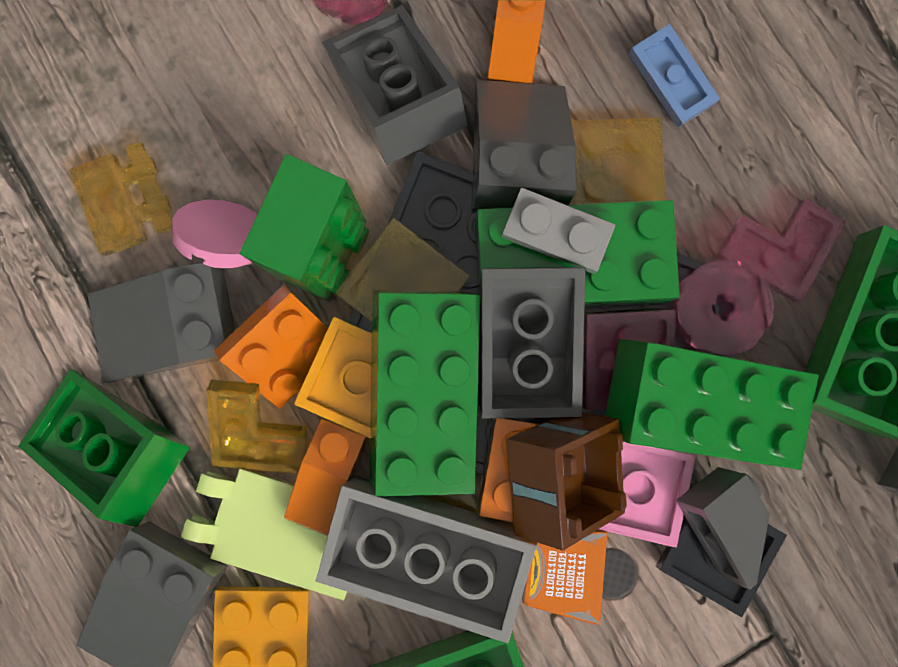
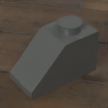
(729, 523)

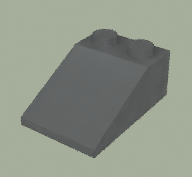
(397, 84)
(522, 143)
(161, 321)
(531, 342)
(149, 599)

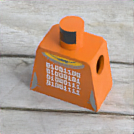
(569, 579)

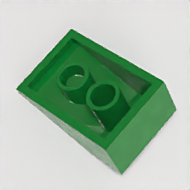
(103, 450)

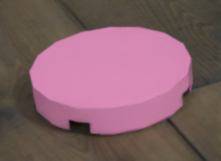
(213, 232)

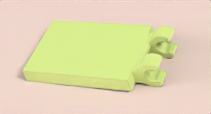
(253, 530)

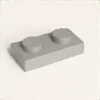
(558, 231)

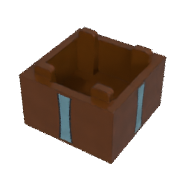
(566, 478)

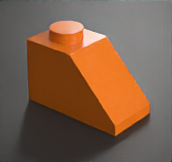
(516, 40)
(324, 469)

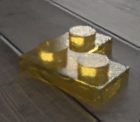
(241, 438)

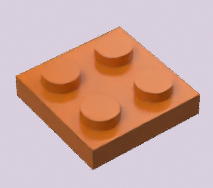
(275, 346)

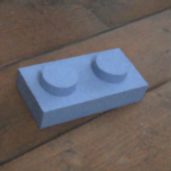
(673, 75)

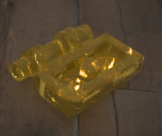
(109, 202)

